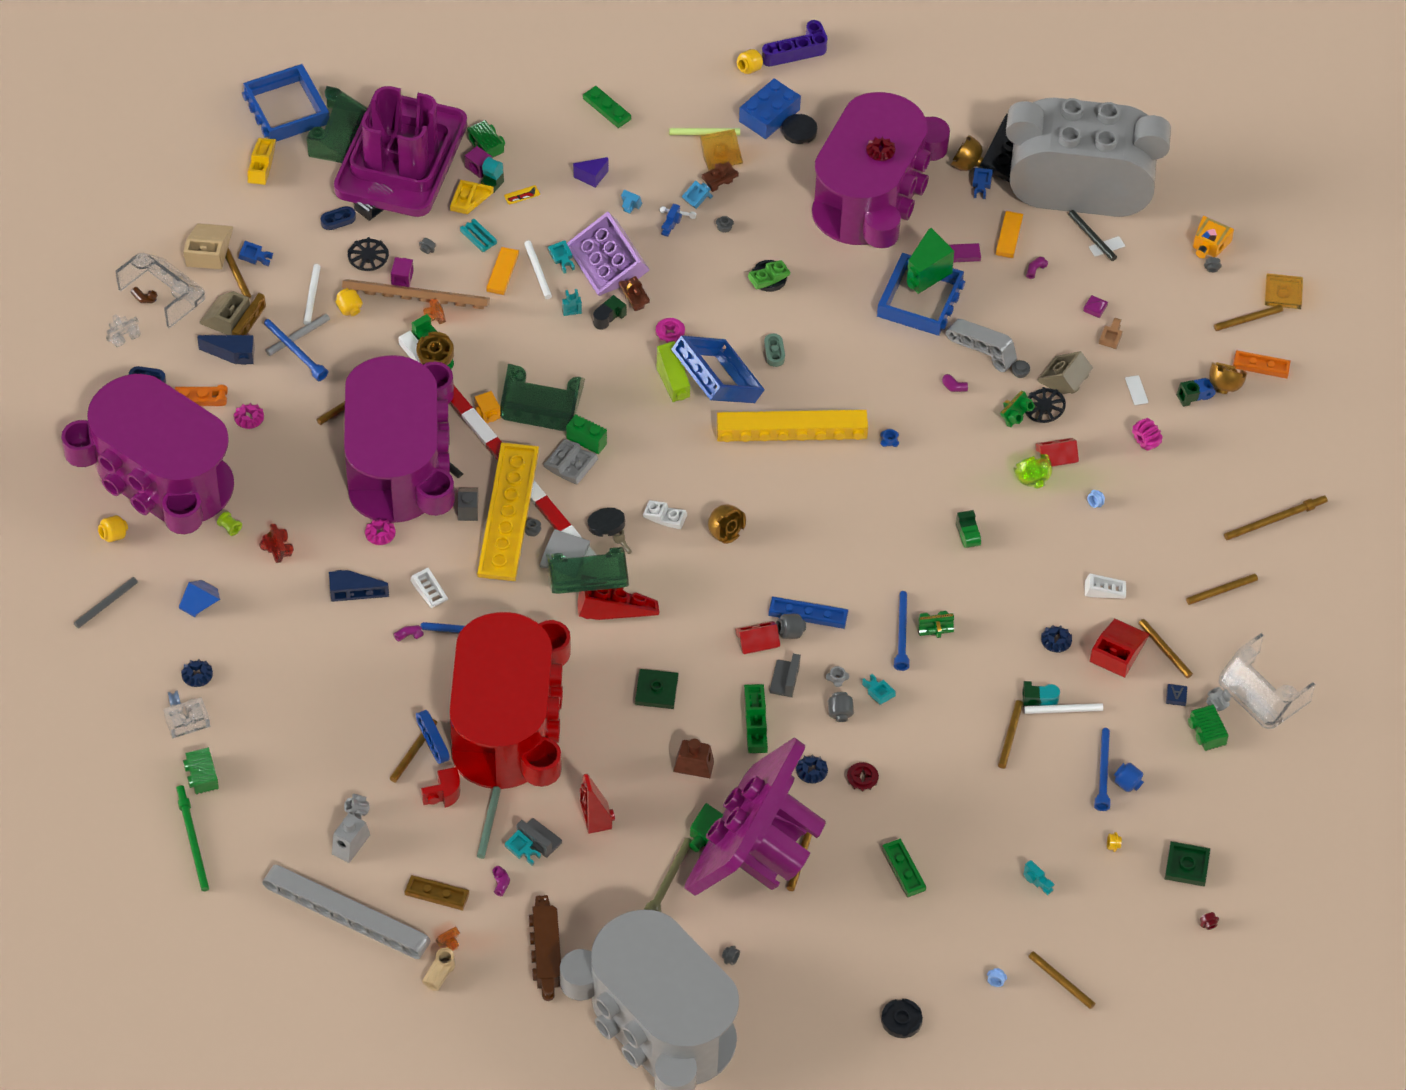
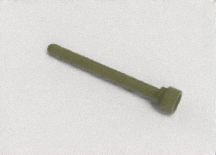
(656, 903)

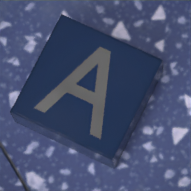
(1176, 695)

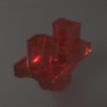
(274, 543)

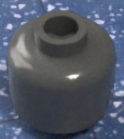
(791, 626)
(840, 706)

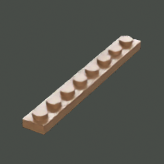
(423, 294)

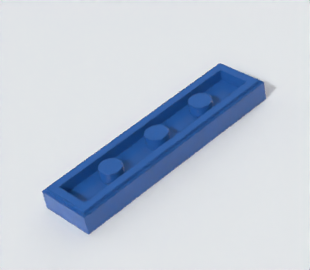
(809, 612)

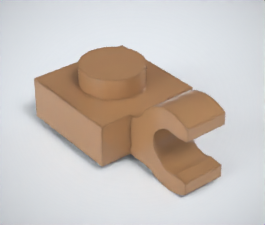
(1111, 335)

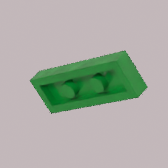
(607, 106)
(904, 867)

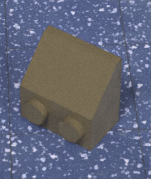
(1066, 372)

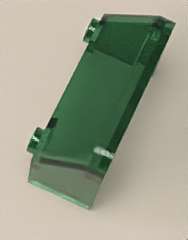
(587, 572)

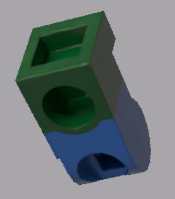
(1195, 391)

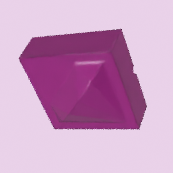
(1095, 306)

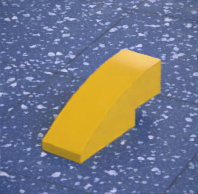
(261, 161)

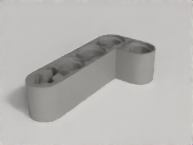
(984, 340)

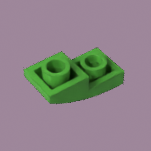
(770, 275)

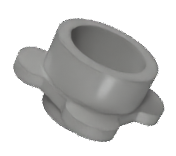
(837, 671)

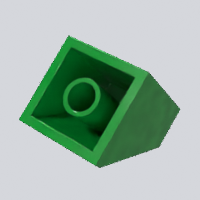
(929, 262)

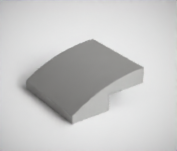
(570, 461)
(565, 543)

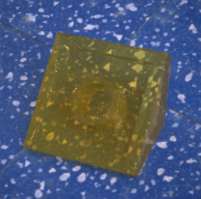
(721, 148)

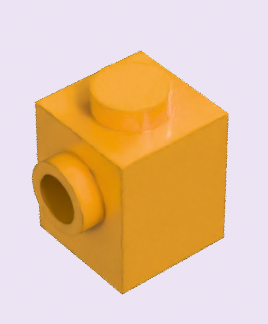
(487, 407)

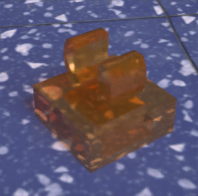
(435, 311)
(449, 939)

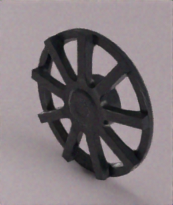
(368, 254)
(1045, 404)

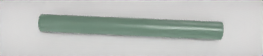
(488, 822)

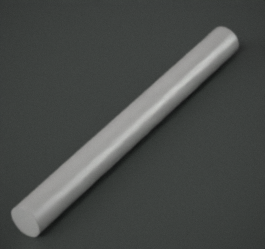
(298, 334)

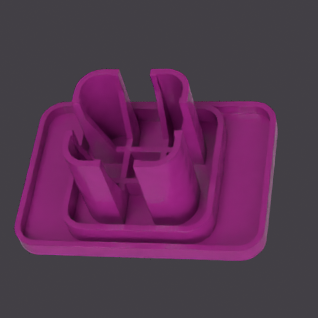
(403, 146)
(759, 826)

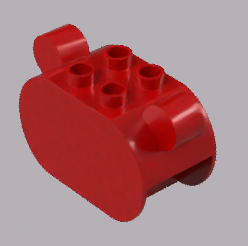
(508, 700)

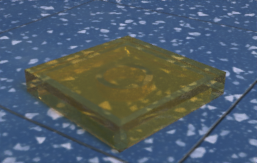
(1283, 291)

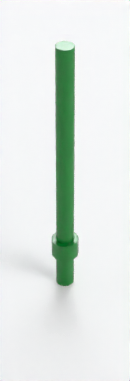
(184, 806)

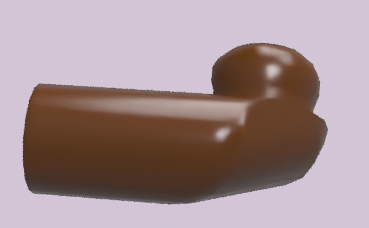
(151, 297)

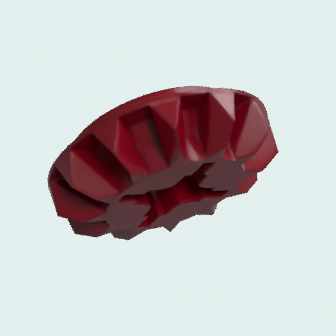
(874, 151)
(870, 772)

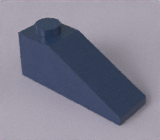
(232, 348)
(354, 586)

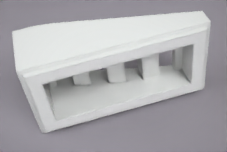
(427, 574)
(1098, 592)

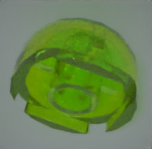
(1034, 471)

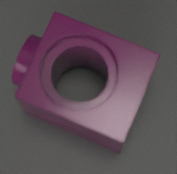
(475, 160)
(402, 272)

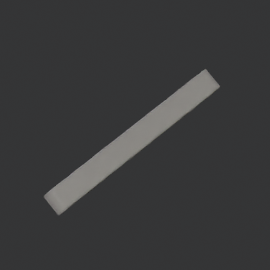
(346, 911)

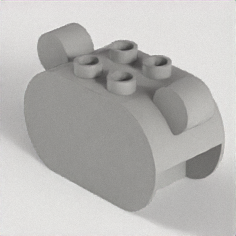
(1085, 155)
(657, 998)

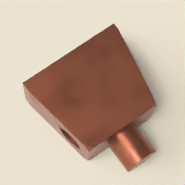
(694, 759)

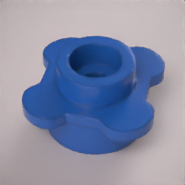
(889, 438)

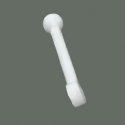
(692, 215)

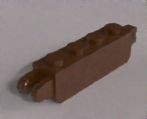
(547, 946)

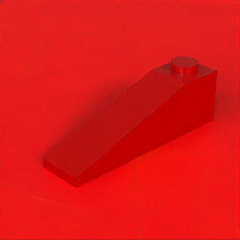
(615, 604)
(595, 807)

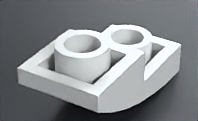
(661, 514)

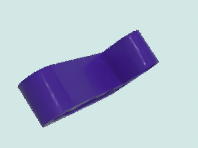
(797, 48)

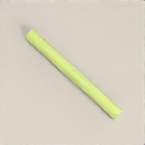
(699, 131)

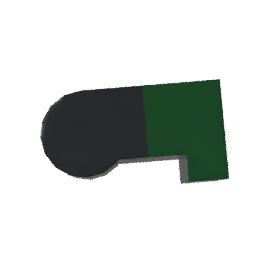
(608, 312)

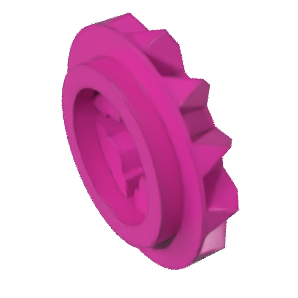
(670, 324)
(245, 421)
(383, 537)

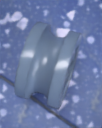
(174, 698)

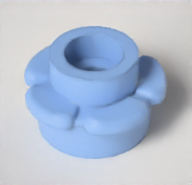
(1096, 499)
(996, 977)

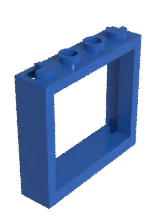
(278, 80)
(911, 319)
(689, 352)

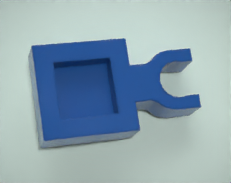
(982, 180)
(673, 217)
(252, 252)

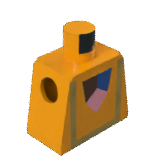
(1211, 237)

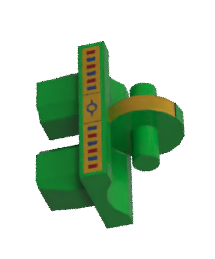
(1014, 409)
(936, 624)

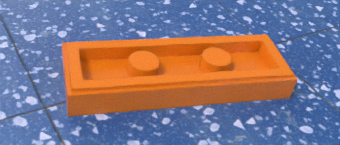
(1261, 364)

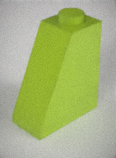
(672, 373)

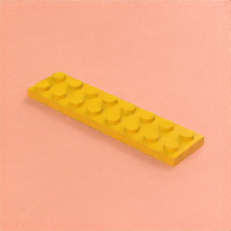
(508, 512)

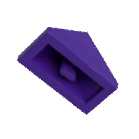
(591, 171)

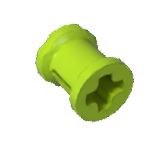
(229, 523)

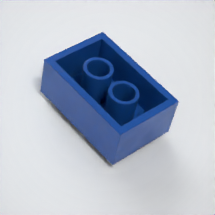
(769, 108)

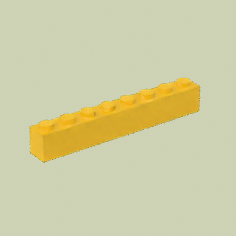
(792, 425)

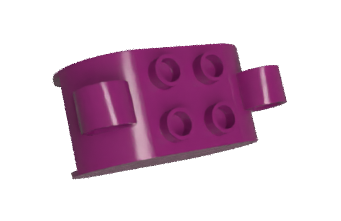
(867, 198)
(398, 439)
(154, 451)

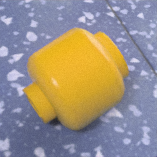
(749, 61)
(349, 302)
(112, 528)

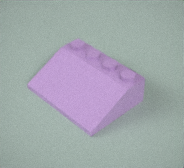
(606, 254)

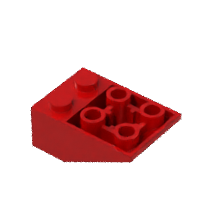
(1118, 647)

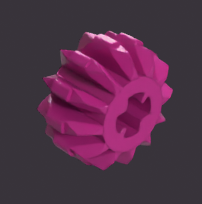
(1147, 434)

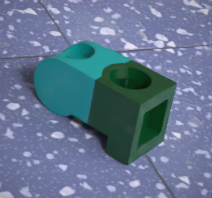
(492, 173)
(1040, 694)

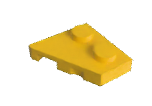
(469, 196)

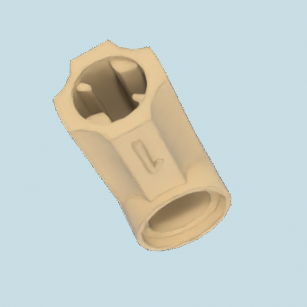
(439, 970)

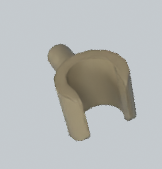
(620, 539)

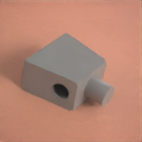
(352, 834)

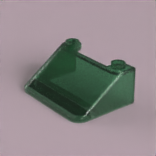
(340, 130)
(537, 403)

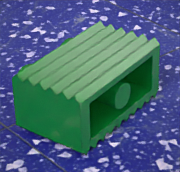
(485, 137)
(586, 434)
(1208, 727)
(202, 771)

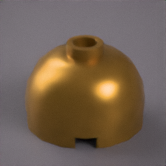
(968, 154)
(435, 348)
(1226, 377)
(726, 523)

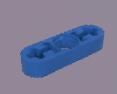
(432, 736)

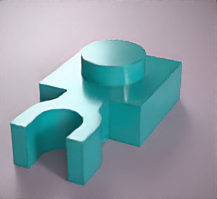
(561, 254)
(572, 304)
(880, 690)
(520, 846)
(1035, 875)

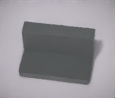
(785, 676)
(542, 838)

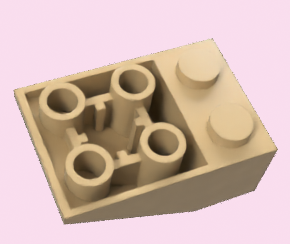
(207, 246)

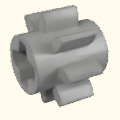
(1219, 698)
(357, 806)

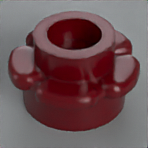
(1209, 921)

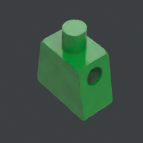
(701, 826)

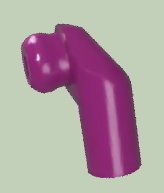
(1034, 265)
(952, 385)
(408, 630)
(502, 879)

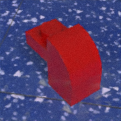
(447, 790)

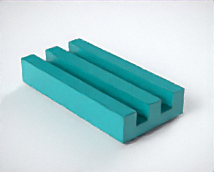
(481, 233)

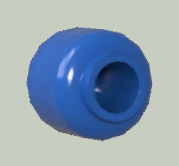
(1128, 777)

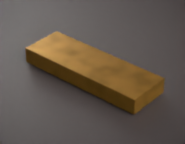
(250, 316)
(437, 892)

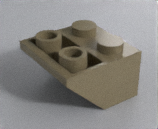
(226, 312)

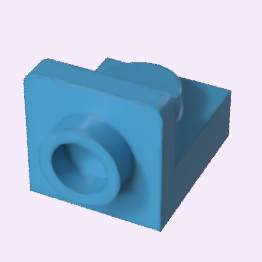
(697, 194)

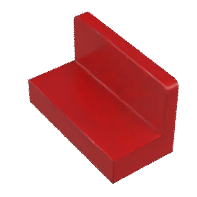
(1060, 451)
(758, 637)

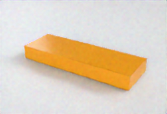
(1009, 234)
(502, 271)

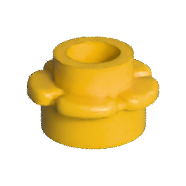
(1114, 841)

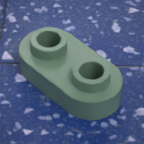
(774, 350)

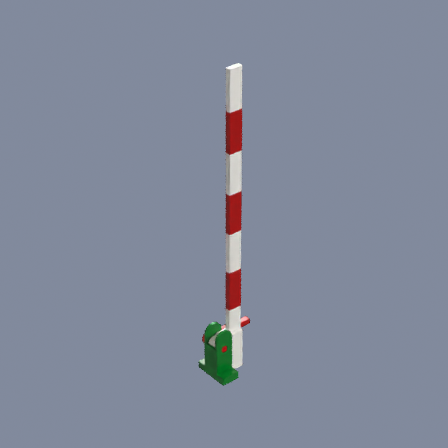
(408, 342)

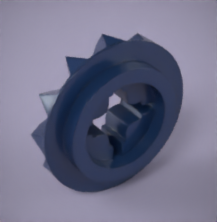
(1063, 642)
(198, 679)
(815, 775)

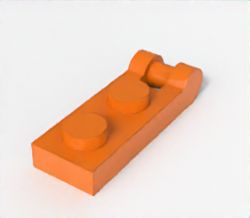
(204, 395)

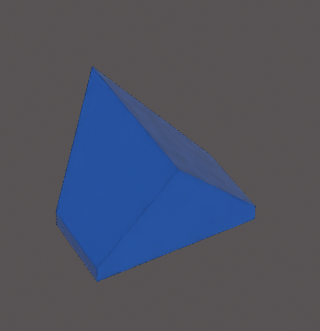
(198, 597)

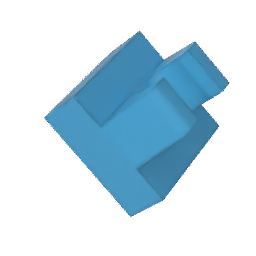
(630, 201)

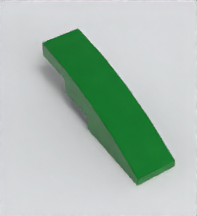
(755, 718)

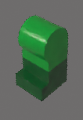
(968, 529)

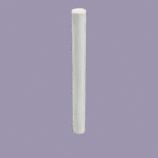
(537, 268)
(312, 293)
(1063, 708)

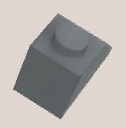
(468, 504)

